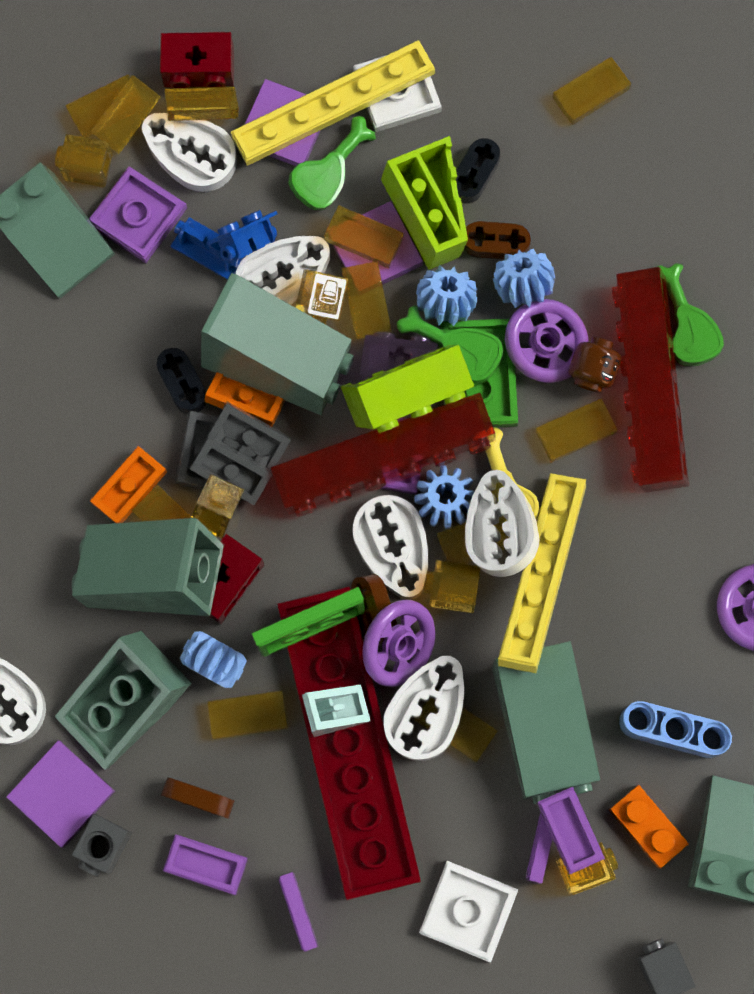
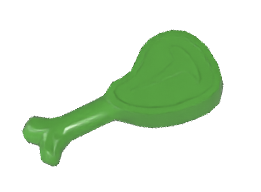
(321, 180)
(697, 334)
(479, 348)

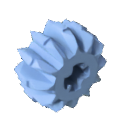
(524, 278)
(446, 295)
(430, 497)
(213, 659)

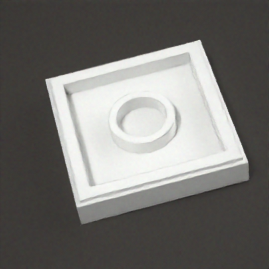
(404, 106)
(468, 911)

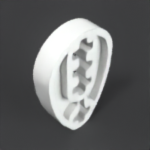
(185, 167)
(286, 254)
(520, 526)
(410, 533)
(29, 701)
(405, 706)

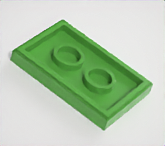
(500, 390)
(309, 622)

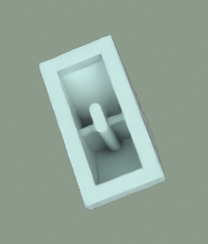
(335, 709)

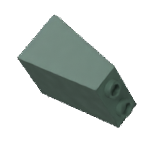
(274, 346)
(149, 567)
(547, 725)

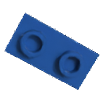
(243, 240)
(192, 242)

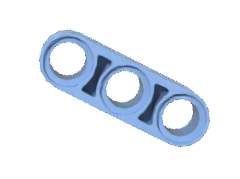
(693, 726)

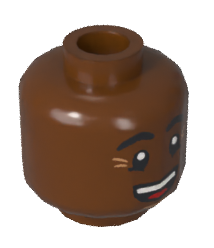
(595, 365)

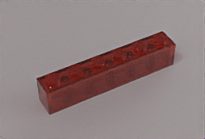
(651, 380)
(376, 456)

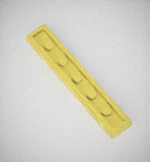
(332, 102)
(542, 577)

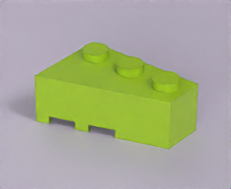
(428, 201)
(408, 389)

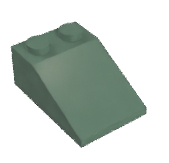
(51, 230)
(122, 698)
(726, 842)

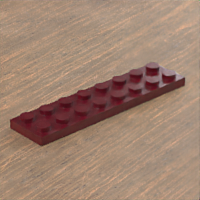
(353, 762)

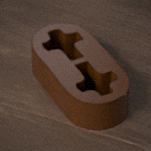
(498, 232)
(374, 597)
(197, 797)

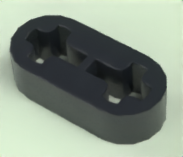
(482, 174)
(174, 384)

